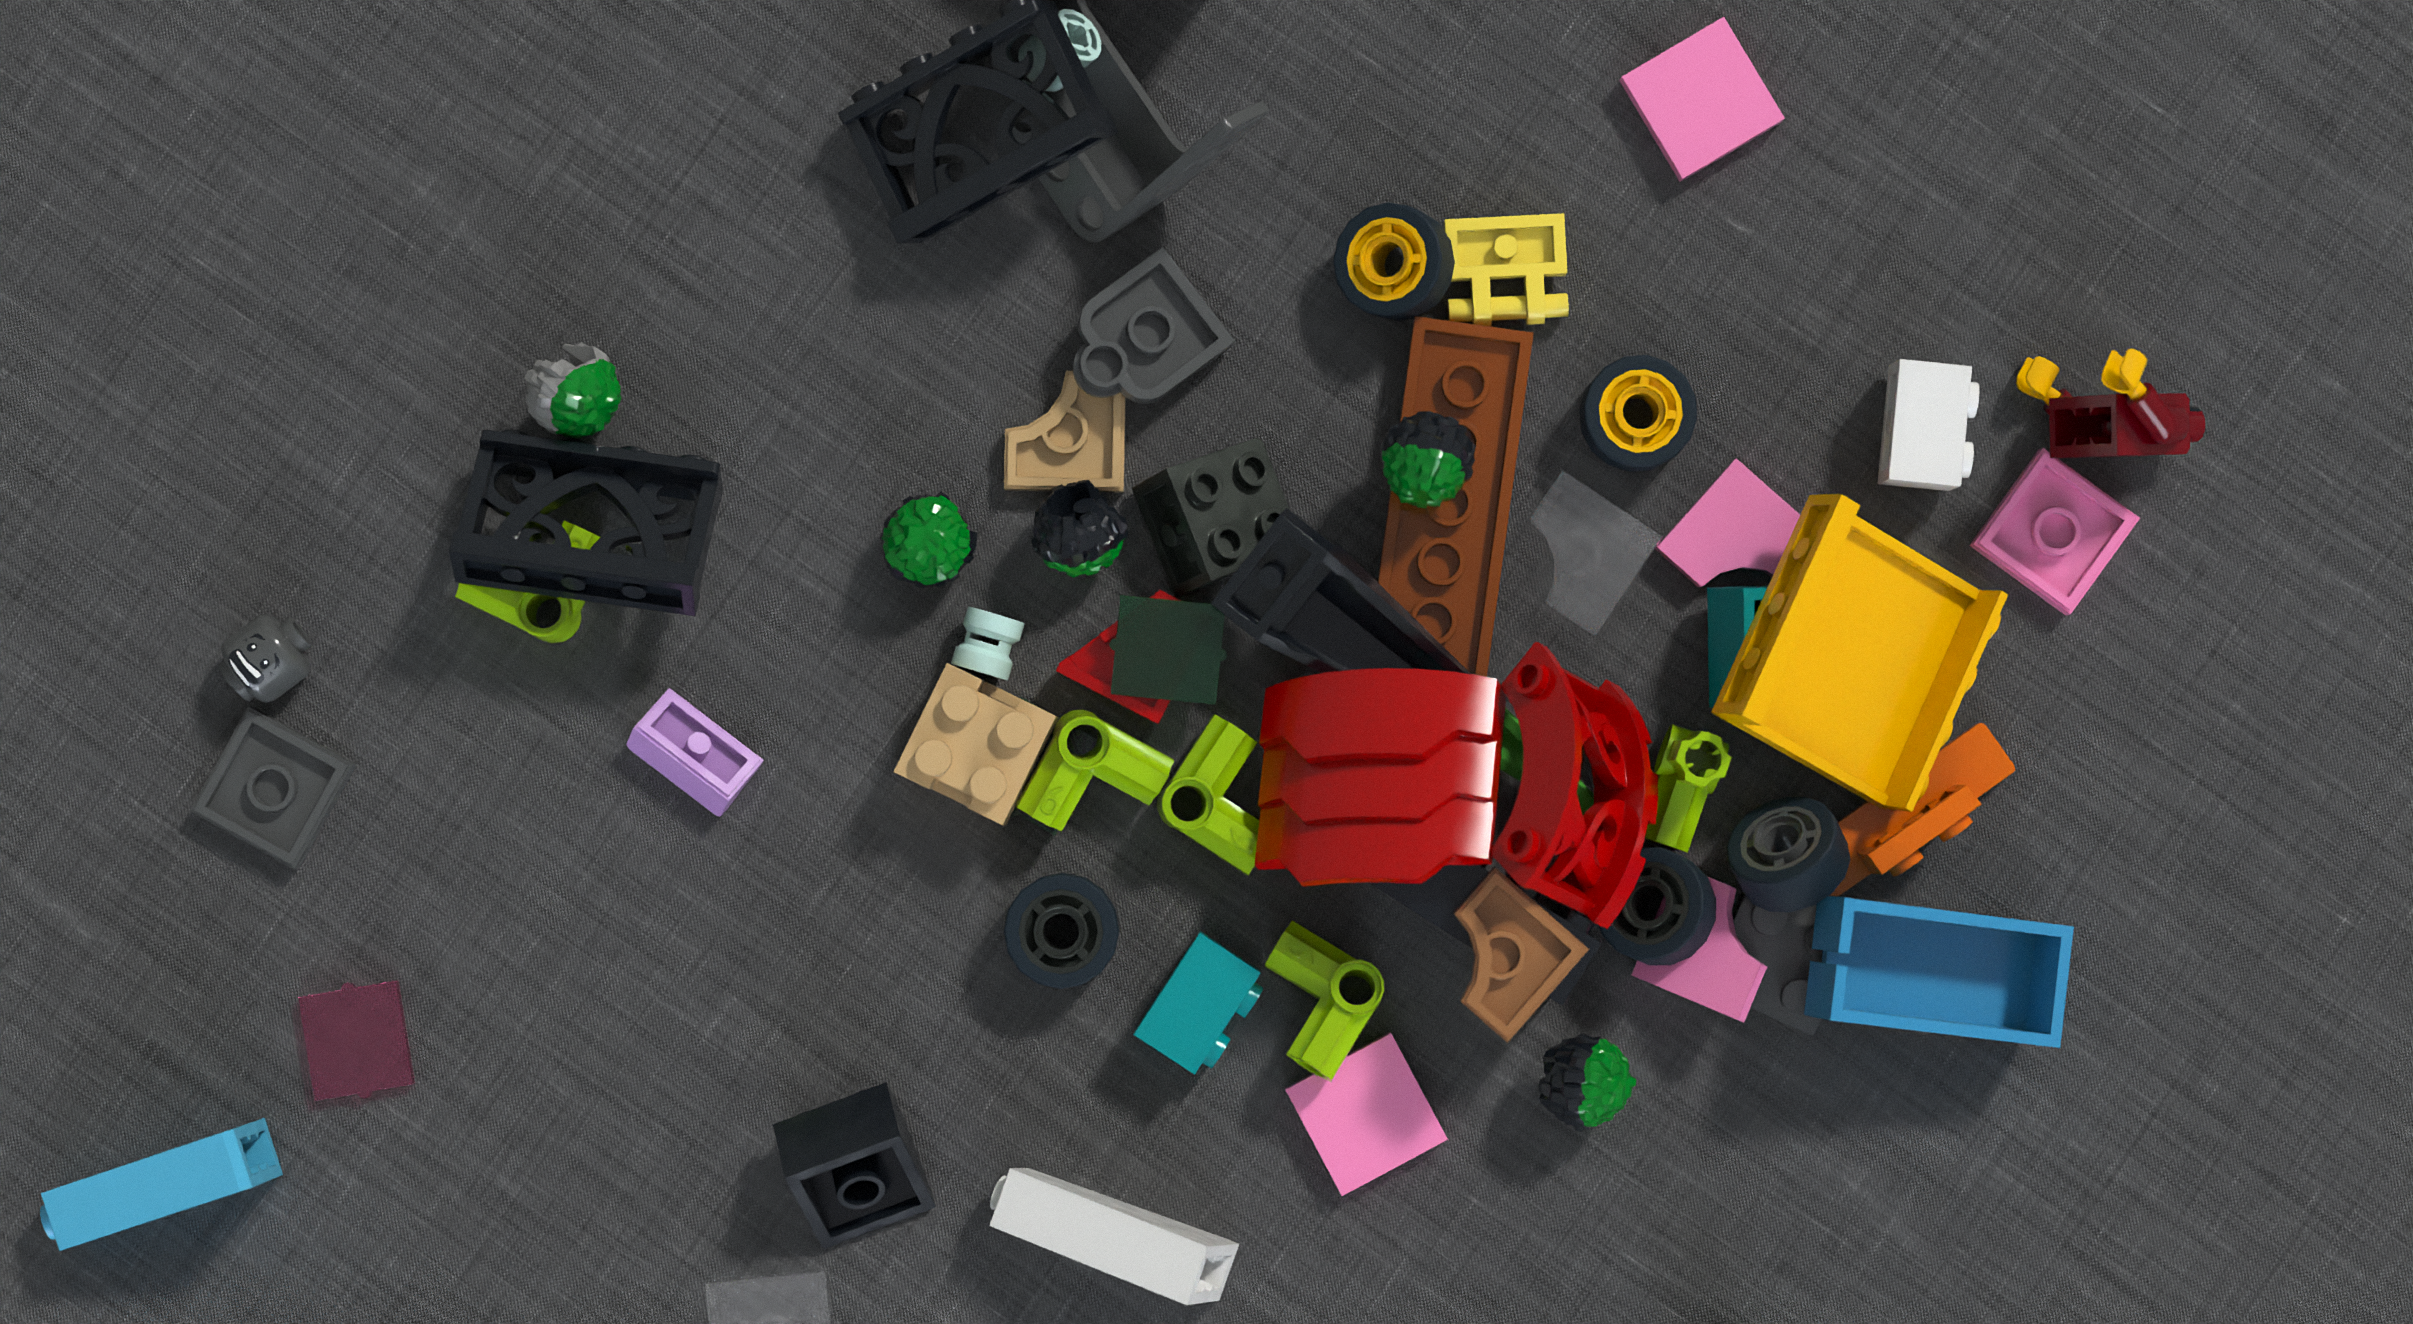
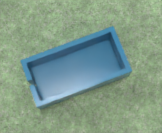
(1939, 971)

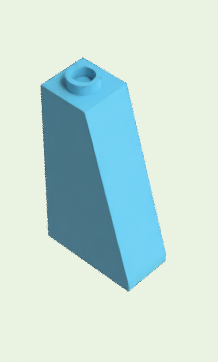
(160, 1185)

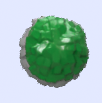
(574, 395)

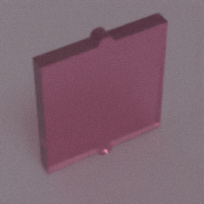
(356, 1040)

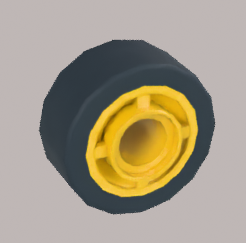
(1362, 256)
(1662, 389)

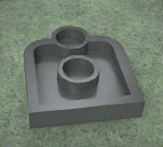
(1146, 334)

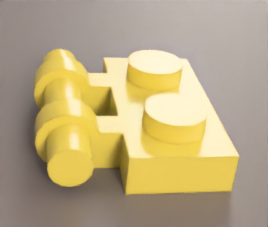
(1508, 249)

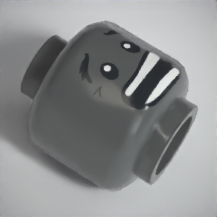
(266, 658)

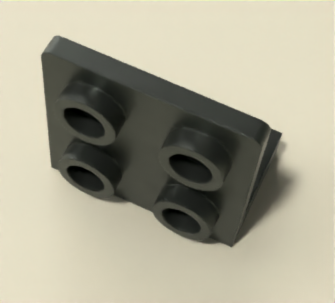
(1210, 513)

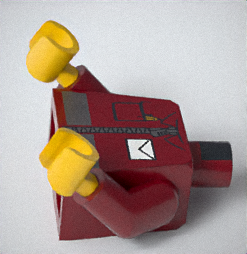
(2113, 424)

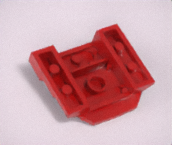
(1379, 774)

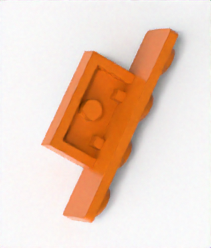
(1892, 838)

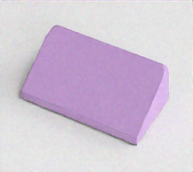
(693, 752)

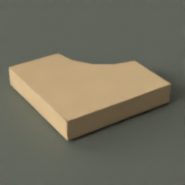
(1070, 443)

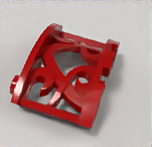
(1603, 845)

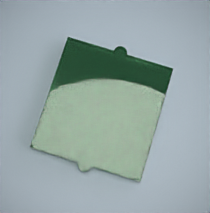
(1167, 650)

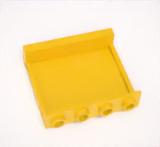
(1859, 655)

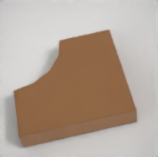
(1516, 953)

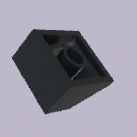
(853, 1165)

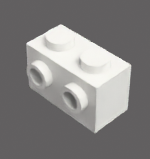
(1927, 425)

